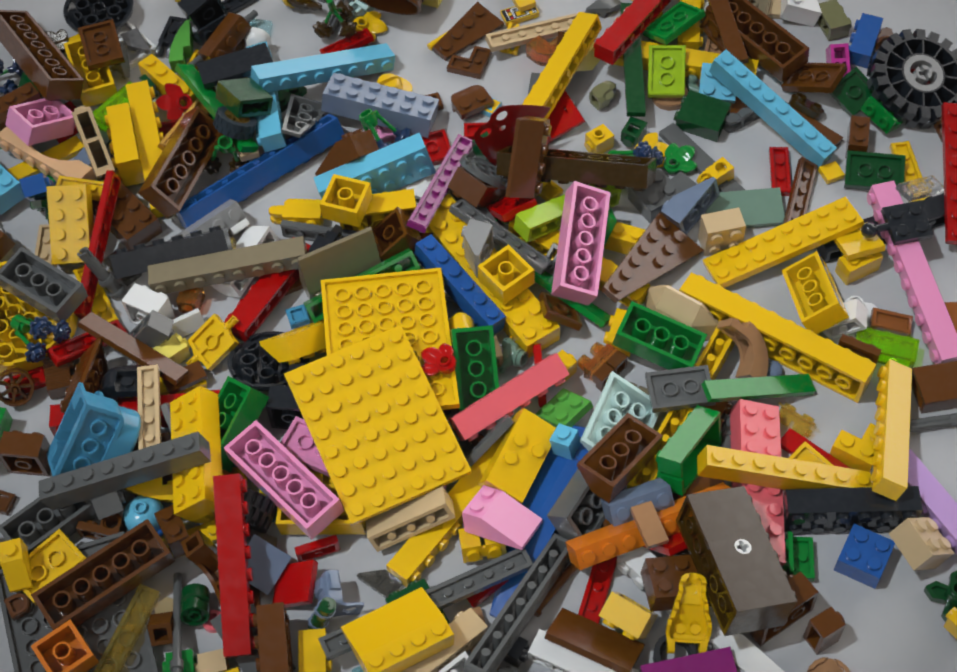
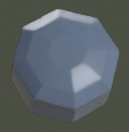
(774, 368)

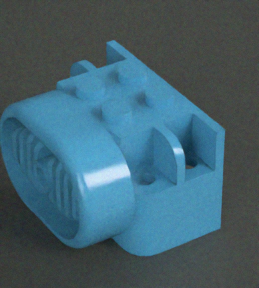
(92, 432)

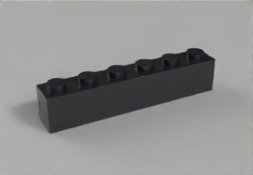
(136, 260)

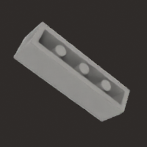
(225, 215)

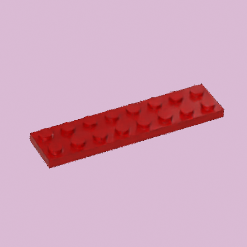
(949, 141)

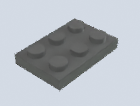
(677, 388)

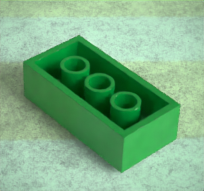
(658, 338)
(475, 364)
(237, 410)

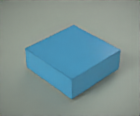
(297, 316)

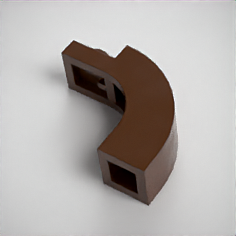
(203, 553)

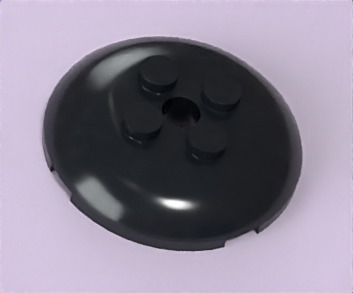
(87, 12)
(255, 366)

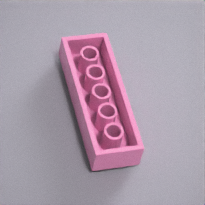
(581, 243)
(284, 479)

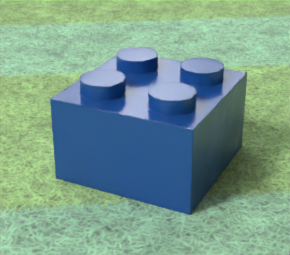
(864, 556)

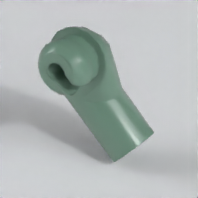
(691, 83)

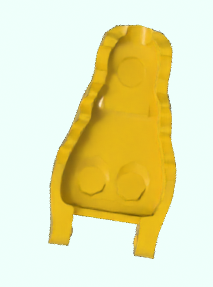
(690, 614)

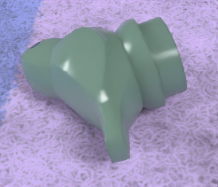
(512, 354)

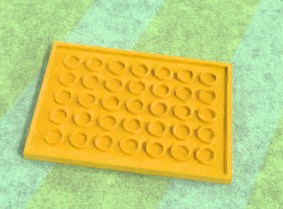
(377, 302)
(377, 424)

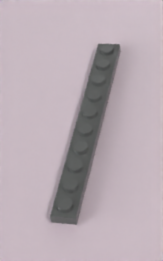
(451, 591)

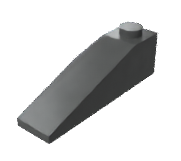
(301, 115)

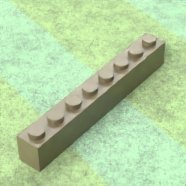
(226, 266)

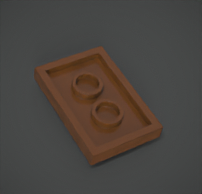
(101, 44)
(815, 78)

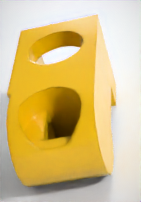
(718, 171)

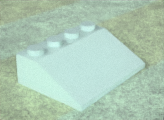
(613, 404)

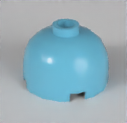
(139, 510)

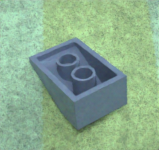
(688, 206)

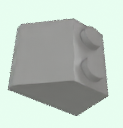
(477, 243)

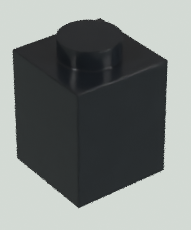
(518, 652)

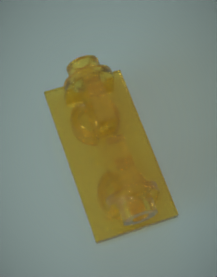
(801, 423)

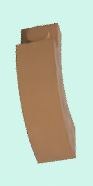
(750, 345)

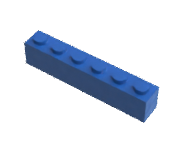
(460, 284)

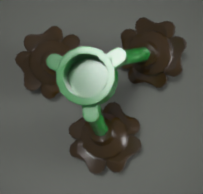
(225, 145)

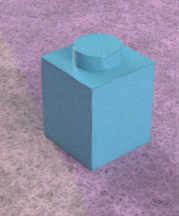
(565, 441)

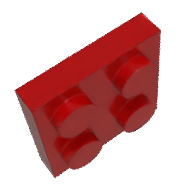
(507, 208)

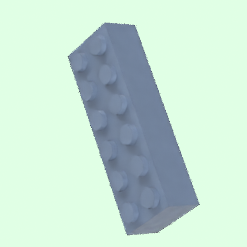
(401, 108)

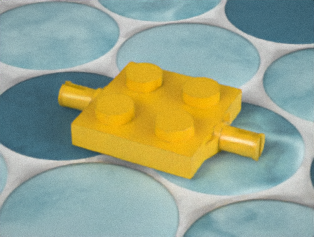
(213, 341)

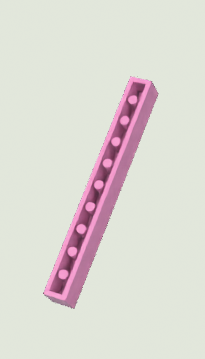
(917, 281)

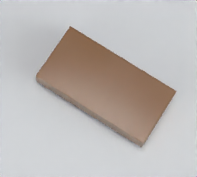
(649, 525)

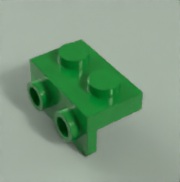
(880, 116)
(799, 556)

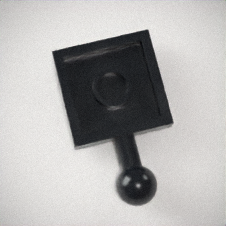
(904, 223)

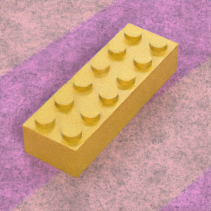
(194, 486)

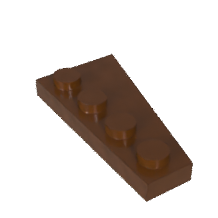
(467, 31)

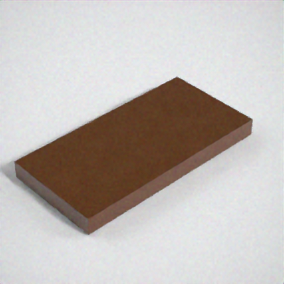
(594, 641)

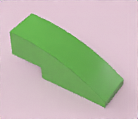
(181, 46)

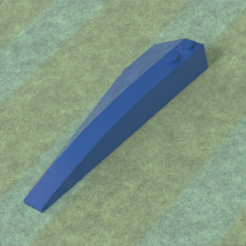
(541, 497)

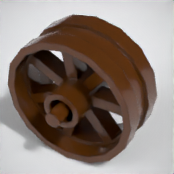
(15, 386)

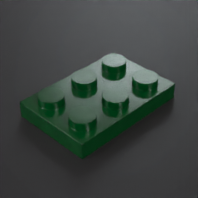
(871, 168)

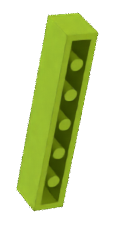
(547, 216)

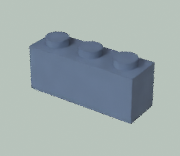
(656, 490)

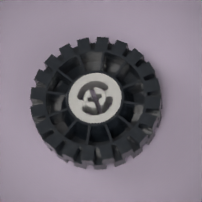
(906, 91)

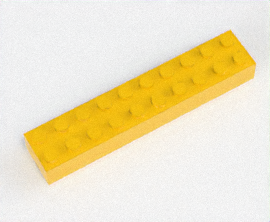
(522, 313)
(788, 342)

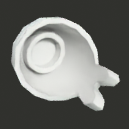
(256, 36)

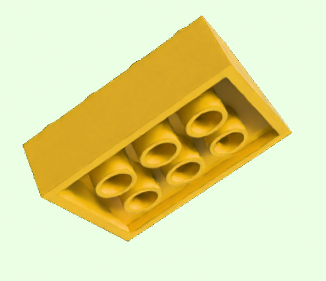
(399, 634)

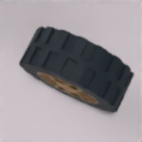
(232, 126)

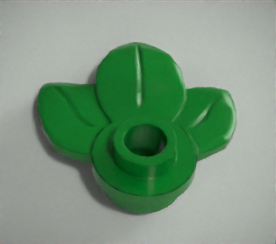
(681, 157)

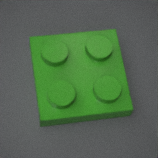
(565, 408)

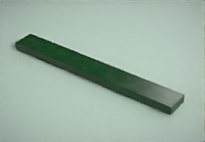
(633, 76)

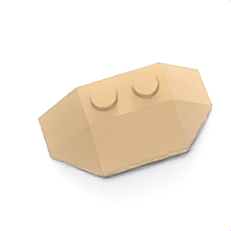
(681, 308)

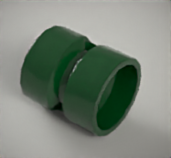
(195, 604)

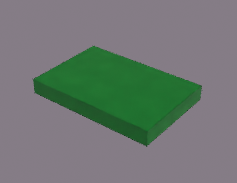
(674, 22)

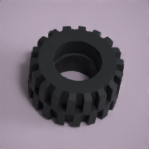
(261, 511)

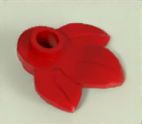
(171, 101)
(438, 360)

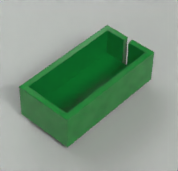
(679, 456)

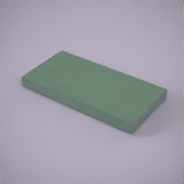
(757, 206)

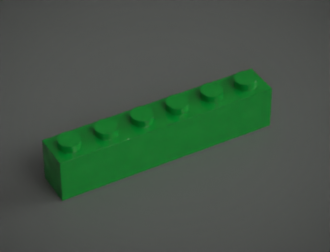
(400, 262)

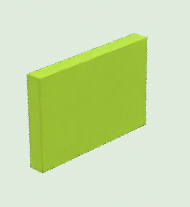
(666, 71)

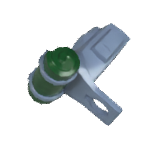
(330, 601)

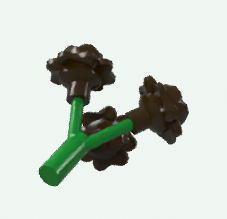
(343, 12)

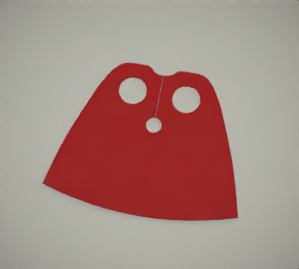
(500, 139)

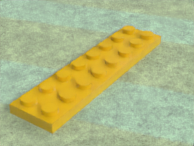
(783, 242)

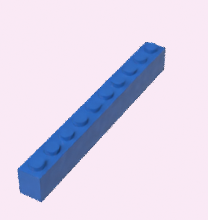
(262, 170)

